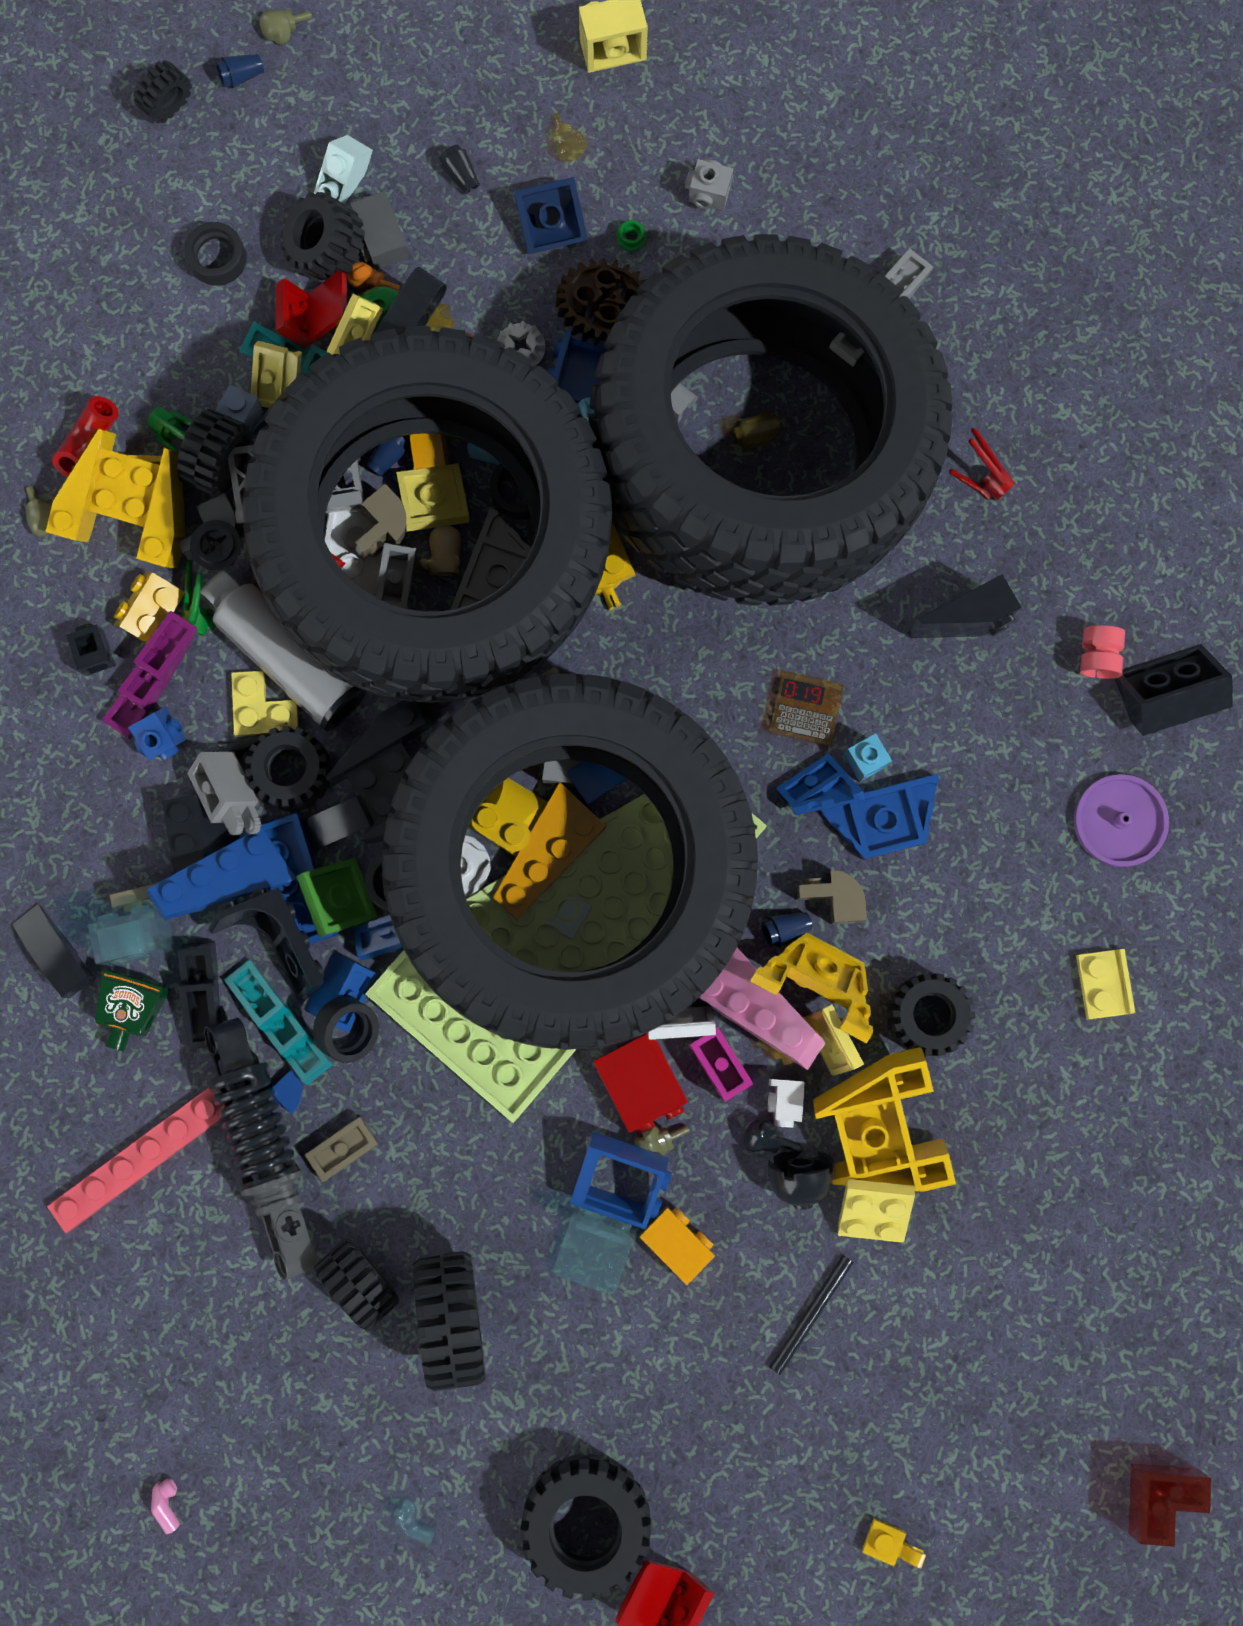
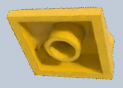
(508, 816)

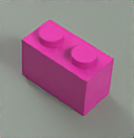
(721, 1065)

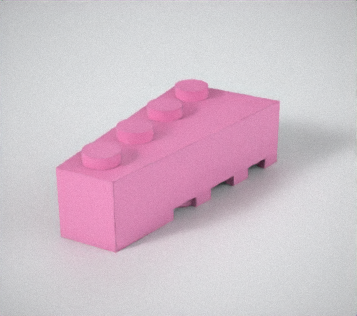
(761, 1012)

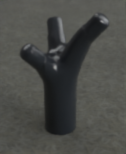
(239, 747)

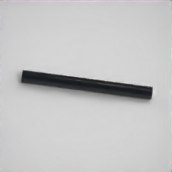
(811, 1315)

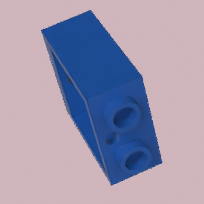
(610, 1203)

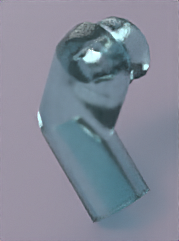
(409, 1526)

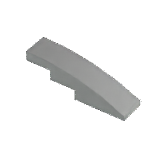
(907, 276)

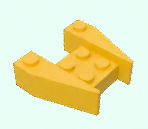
(126, 491)
(876, 1129)

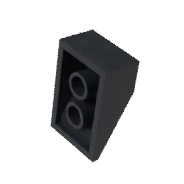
(973, 614)

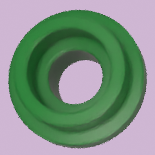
(631, 227)

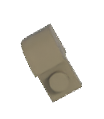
(387, 516)
(844, 896)

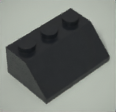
(1175, 689)
(191, 832)

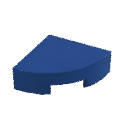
(289, 1091)

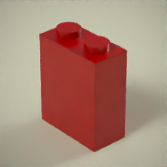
(641, 1084)

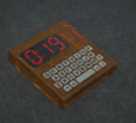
(806, 708)

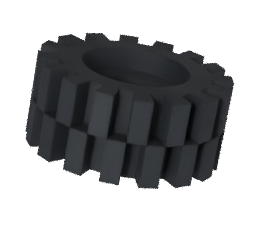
(162, 91)

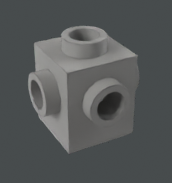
(709, 184)

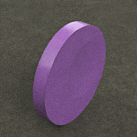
(1121, 820)

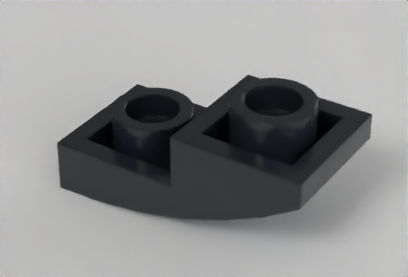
(337, 822)

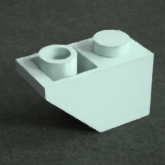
(343, 168)

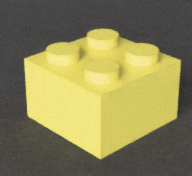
(612, 33)

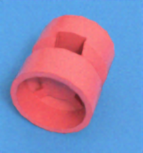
(1102, 651)

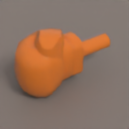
(366, 277)

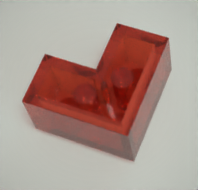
(1158, 1494)

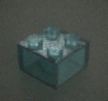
(131, 937)

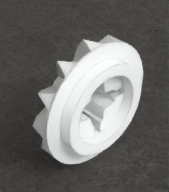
(534, 342)

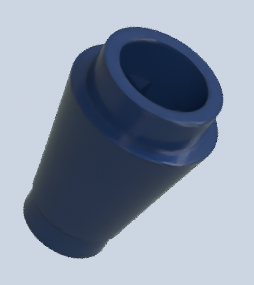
(238, 69)
(387, 454)
(785, 928)

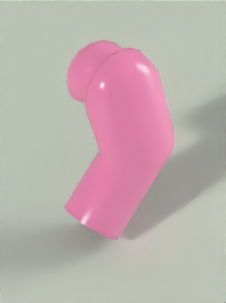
(160, 1505)

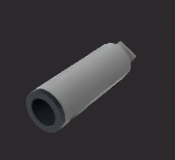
(252, 627)

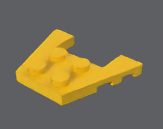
(827, 972)

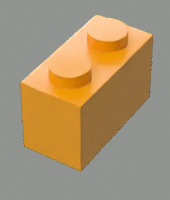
(677, 1244)

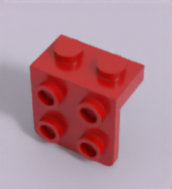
(310, 315)
(664, 1598)

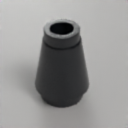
(459, 168)

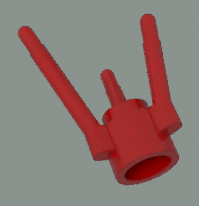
(998, 481)

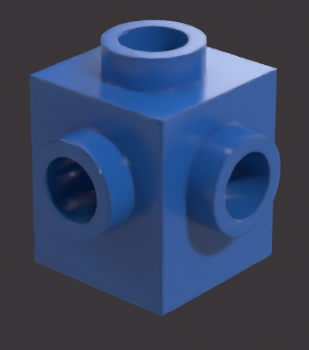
(158, 735)

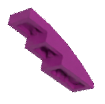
(151, 674)

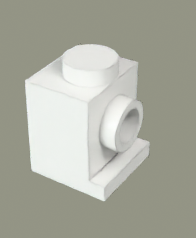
(786, 1102)

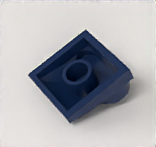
(550, 215)

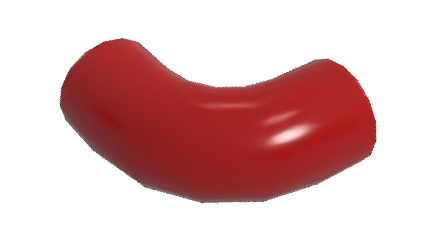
(97, 414)

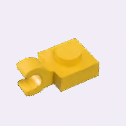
(887, 1544)

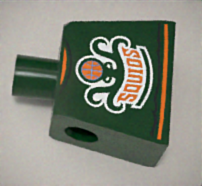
(127, 1007)

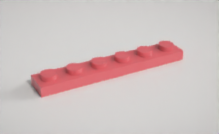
(135, 1161)

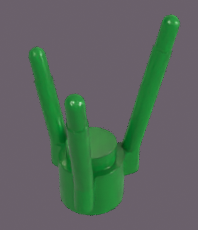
(167, 426)
(193, 613)

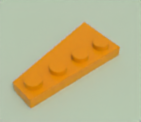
(554, 844)

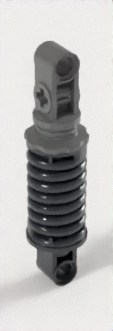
(252, 1130)

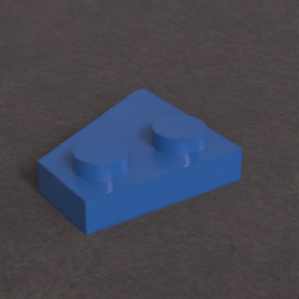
(819, 787)

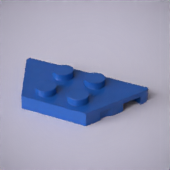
(886, 818)

